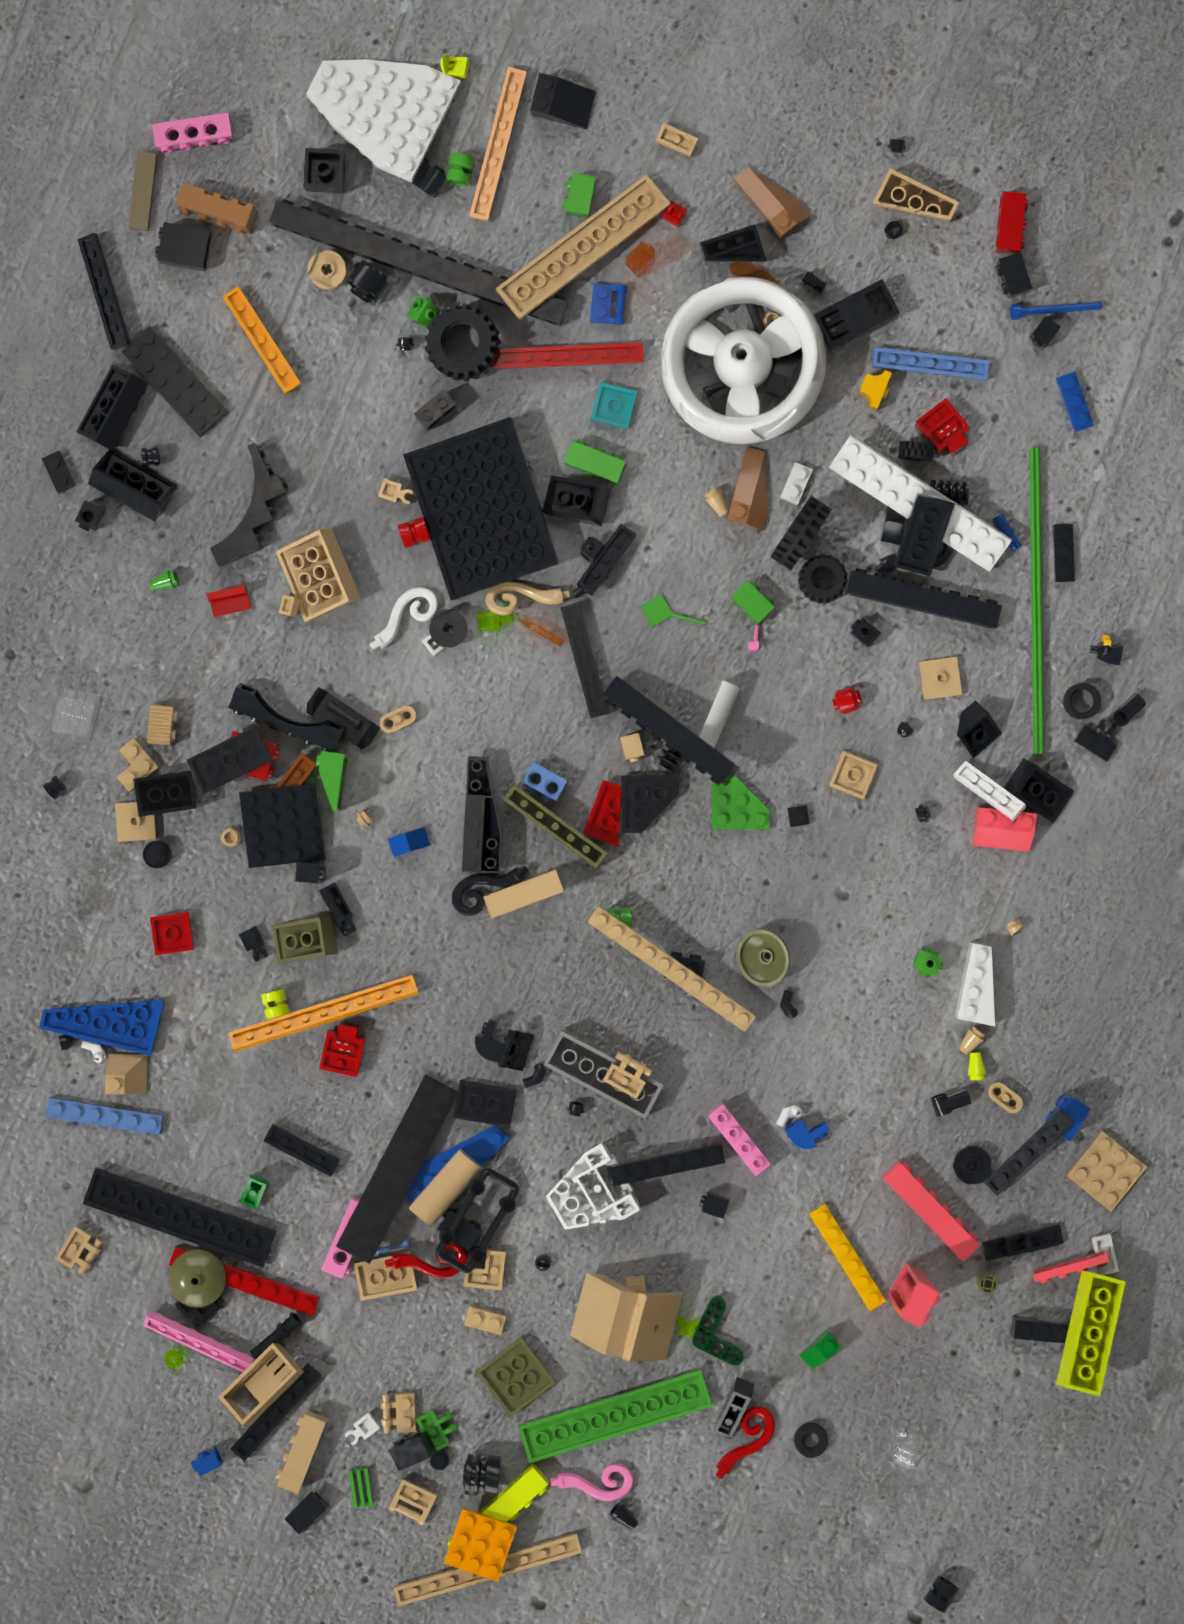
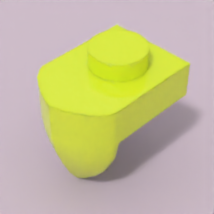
(455, 66)

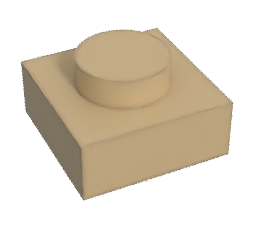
(289, 606)

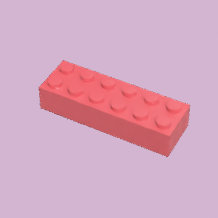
(913, 1295)

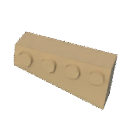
(912, 197)

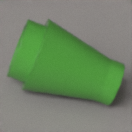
(165, 581)

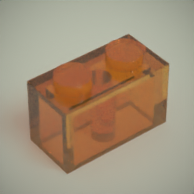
(640, 259)

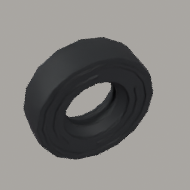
(814, 1451)

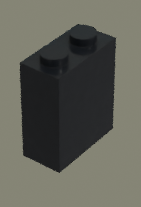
(183, 246)

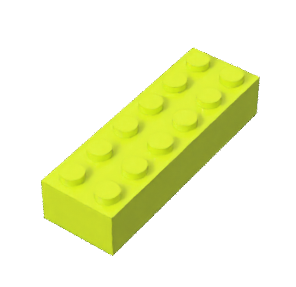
(1090, 1333)

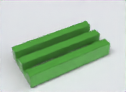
(353, 1488)

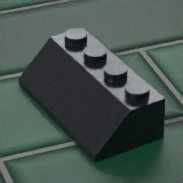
(112, 407)
(132, 484)

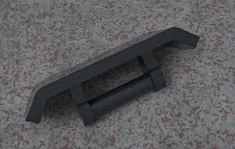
(327, 707)

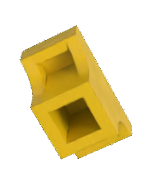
(875, 388)

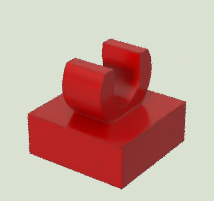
(674, 214)

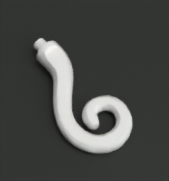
(388, 634)

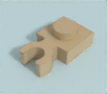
(392, 491)

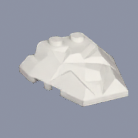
(586, 1193)

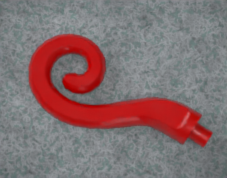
(405, 1260)
(728, 1461)

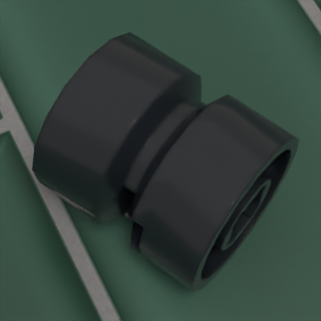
(941, 1594)

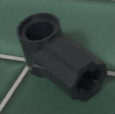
(1127, 709)
(945, 1103)

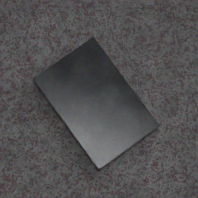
(485, 1103)

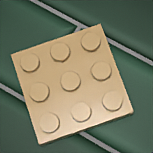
(1106, 1170)

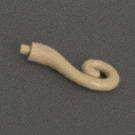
(551, 596)

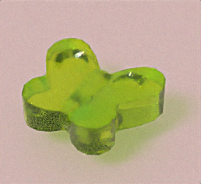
(686, 1328)

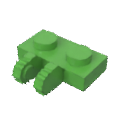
(432, 1424)

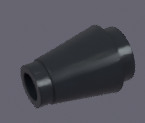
(623, 1516)

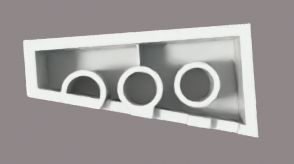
(976, 990)

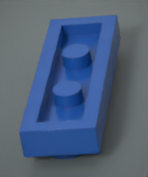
(1074, 402)

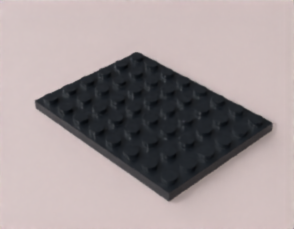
(481, 509)

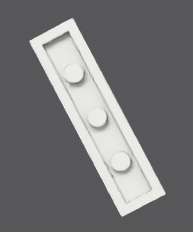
(989, 790)

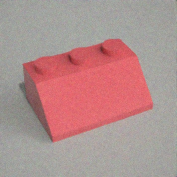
(999, 831)

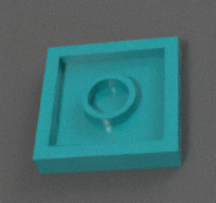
(613, 405)

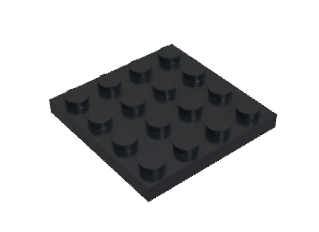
(282, 825)

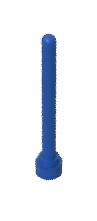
(1018, 311)

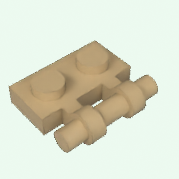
(623, 1079)
(73, 1248)
(405, 1412)

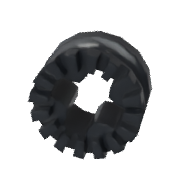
(896, 225)

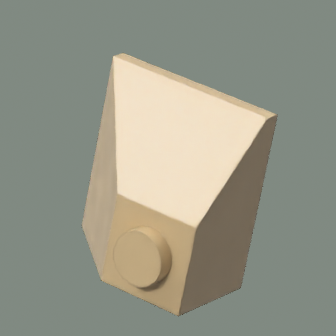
(126, 1074)

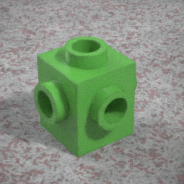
(423, 311)
(921, 960)

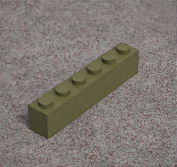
(555, 826)

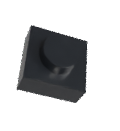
(798, 816)

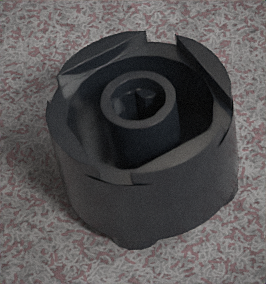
(366, 282)

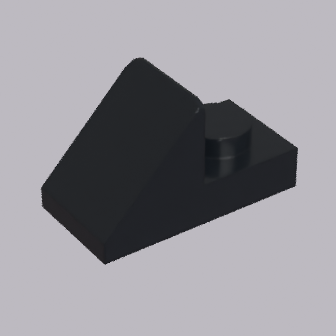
(892, 527)

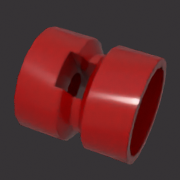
(415, 532)

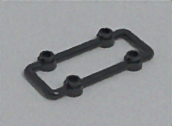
(477, 1253)

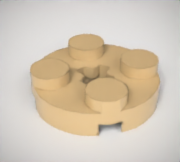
(331, 280)

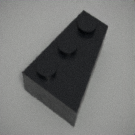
(736, 246)

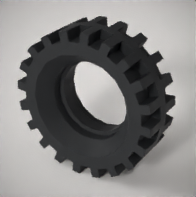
(484, 355)
(801, 533)

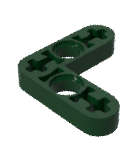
(710, 1339)

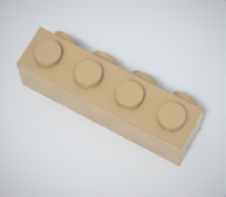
(302, 1451)

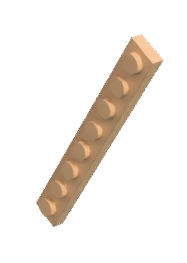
(498, 144)

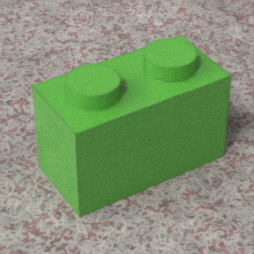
(580, 195)
(752, 601)

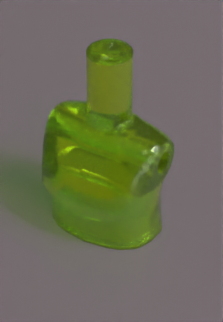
(492, 622)

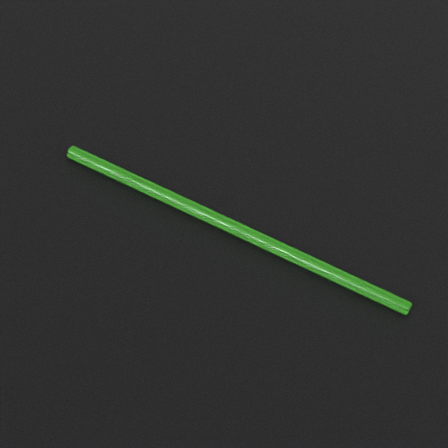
(1036, 601)

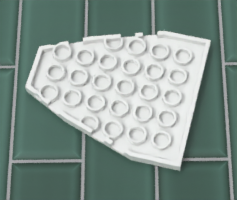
(384, 108)

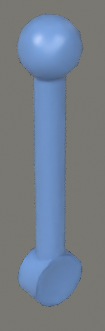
(406, 1243)

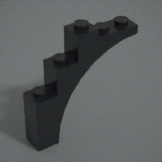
(266, 489)

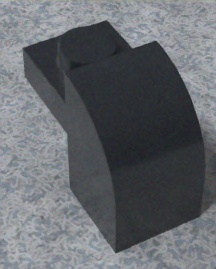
(485, 1045)

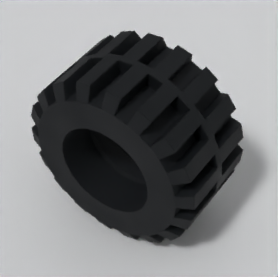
(829, 563)

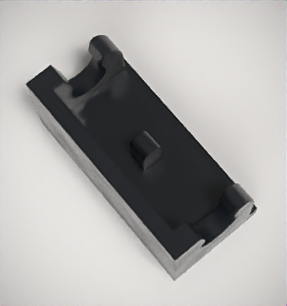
(307, 1512)

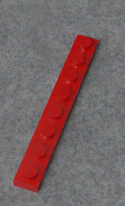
(569, 356)
(264, 1287)

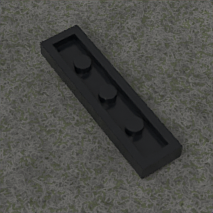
(302, 1150)

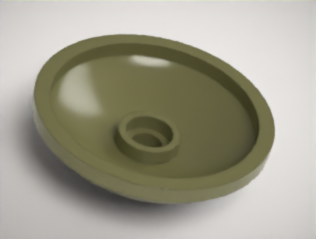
(756, 964)
(206, 1269)

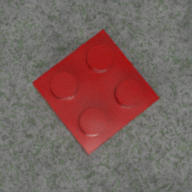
(172, 933)

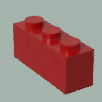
(1011, 222)

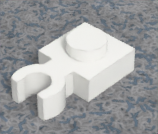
(364, 1427)

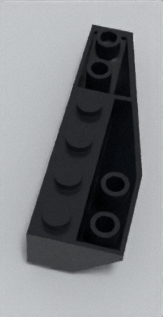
(481, 825)

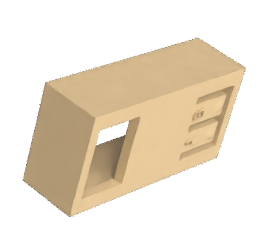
(523, 893)
(262, 1382)

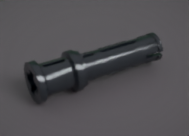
(282, 1331)

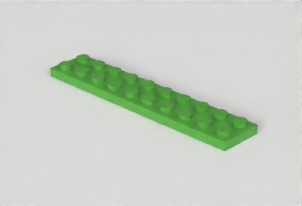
(615, 1415)

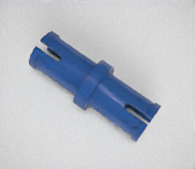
(1006, 529)

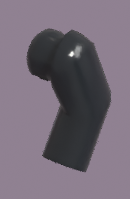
(786, 1006)
(537, 1076)

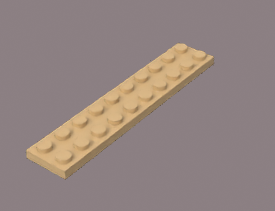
(582, 247)

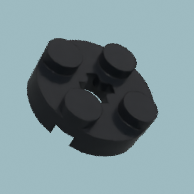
(453, 618)
(983, 1164)

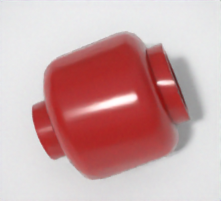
(847, 700)

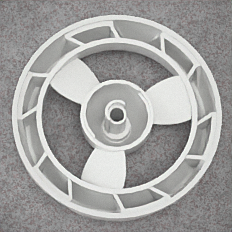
(780, 338)

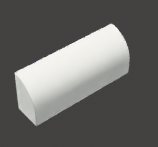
(719, 713)

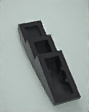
(1022, 1242)

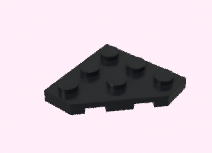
(645, 799)

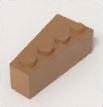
(217, 208)

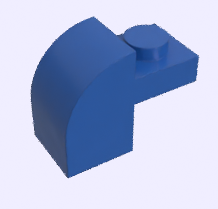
(802, 1137)

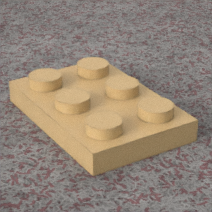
(378, 1281)

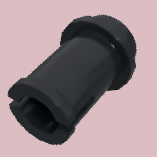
(814, 282)

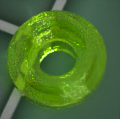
(175, 1353)

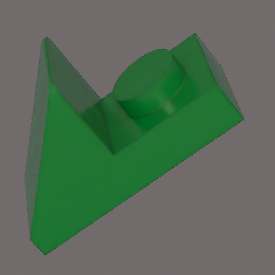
(254, 1191)

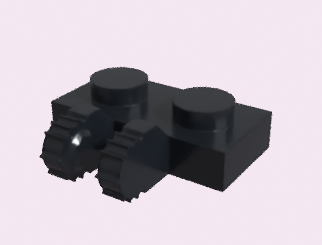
(1095, 742)

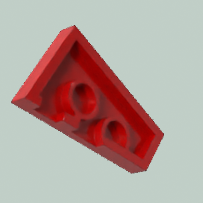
(604, 814)

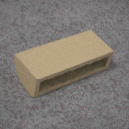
(445, 1187)

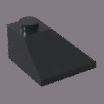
(977, 729)

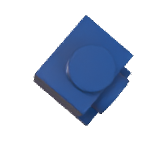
(207, 1461)

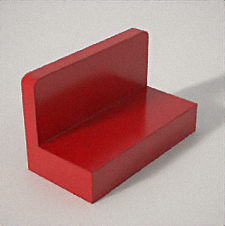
(229, 600)

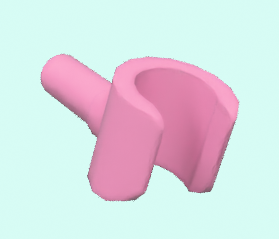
(754, 645)

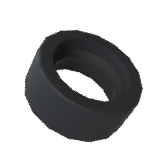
(1096, 701)

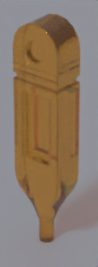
(741, 270)
(542, 632)

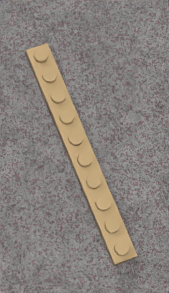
(671, 968)
(515, 1561)

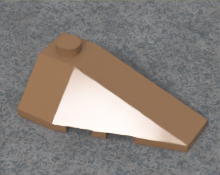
(775, 205)
(750, 496)

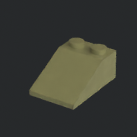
(304, 939)

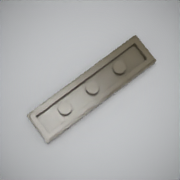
(142, 191)

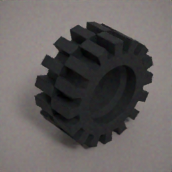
(916, 450)

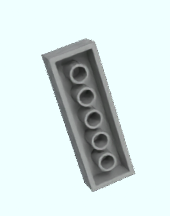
(589, 1065)

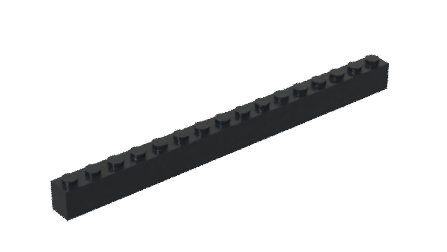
(403, 257)

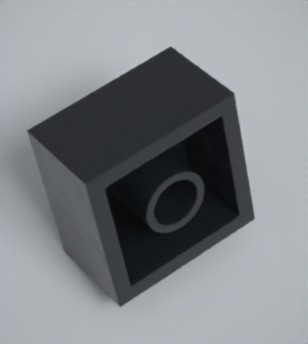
(324, 170)

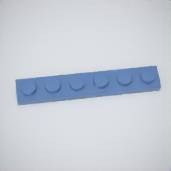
(930, 363)
(104, 1116)

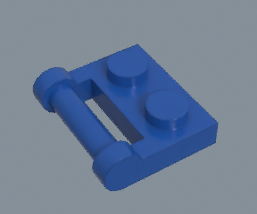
(602, 304)

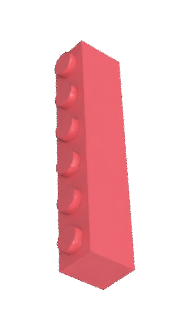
(931, 1211)

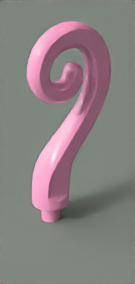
(568, 1480)

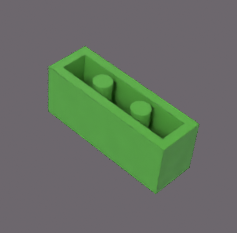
(595, 461)

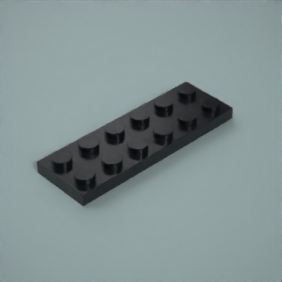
(174, 381)

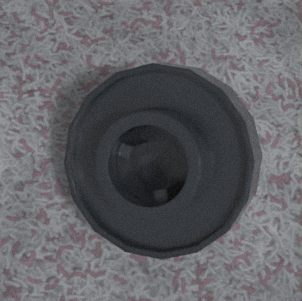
(157, 854)

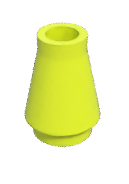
(976, 1067)

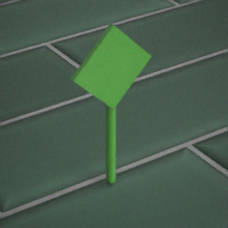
(658, 611)

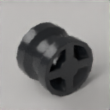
(150, 456)
(54, 787)

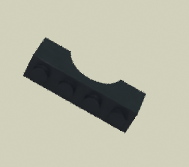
(1038, 1330)

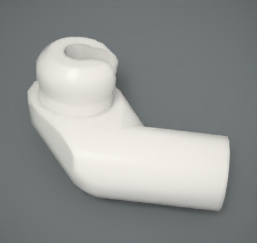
(96, 1048)
(788, 1112)

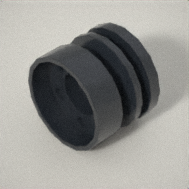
(482, 1475)

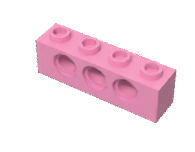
(183, 127)
(738, 1139)
(332, 1263)

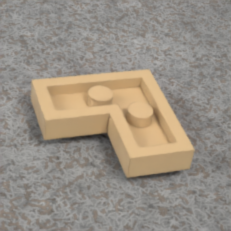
(141, 764)
(491, 1276)

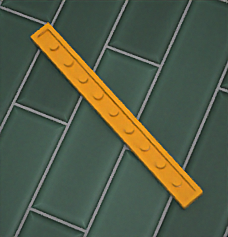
(323, 1013)

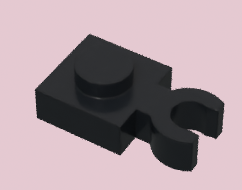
(252, 940)

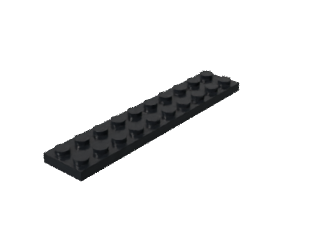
(397, 1169)
(179, 1217)

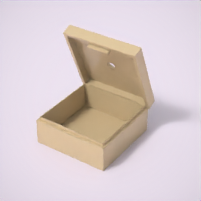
(623, 1321)

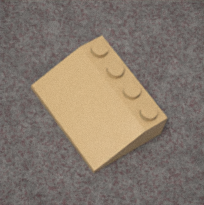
(318, 574)

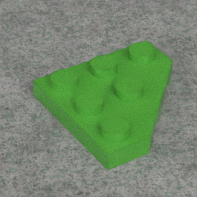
(737, 807)

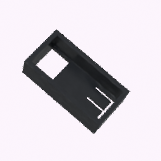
(856, 314)

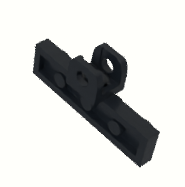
(603, 557)

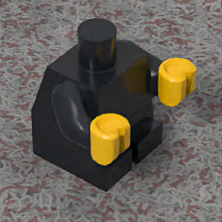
(1107, 652)

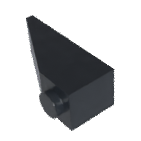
(783, 374)
(734, 1407)

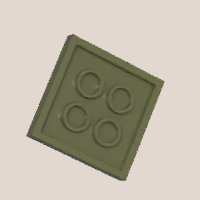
(515, 1376)

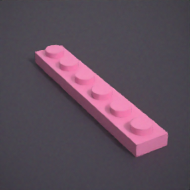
(197, 1341)

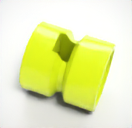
(279, 998)

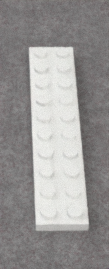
(898, 491)

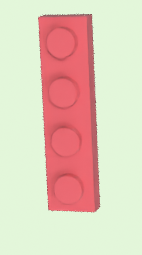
(1063, 1269)

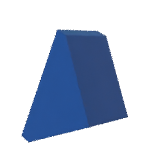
(409, 842)

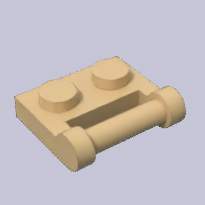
(416, 1496)

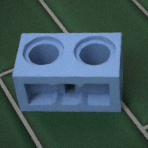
(546, 778)

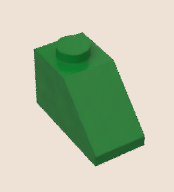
(820, 1349)

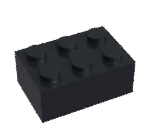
(164, 793)

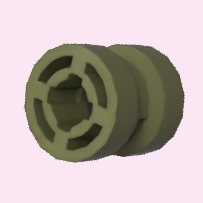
(983, 1281)

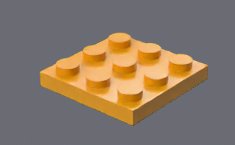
(480, 1544)

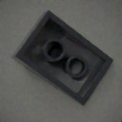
(562, 101)
(576, 500)
(1038, 790)

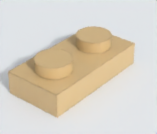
(676, 140)
(485, 1320)

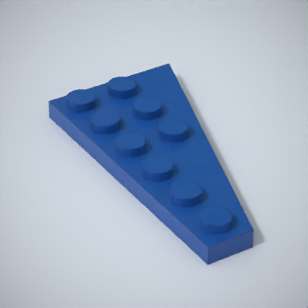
(119, 1025)
(479, 1148)

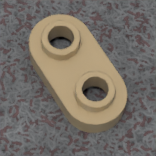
(398, 719)
(1004, 1097)

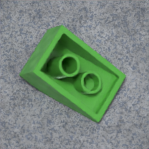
(332, 771)

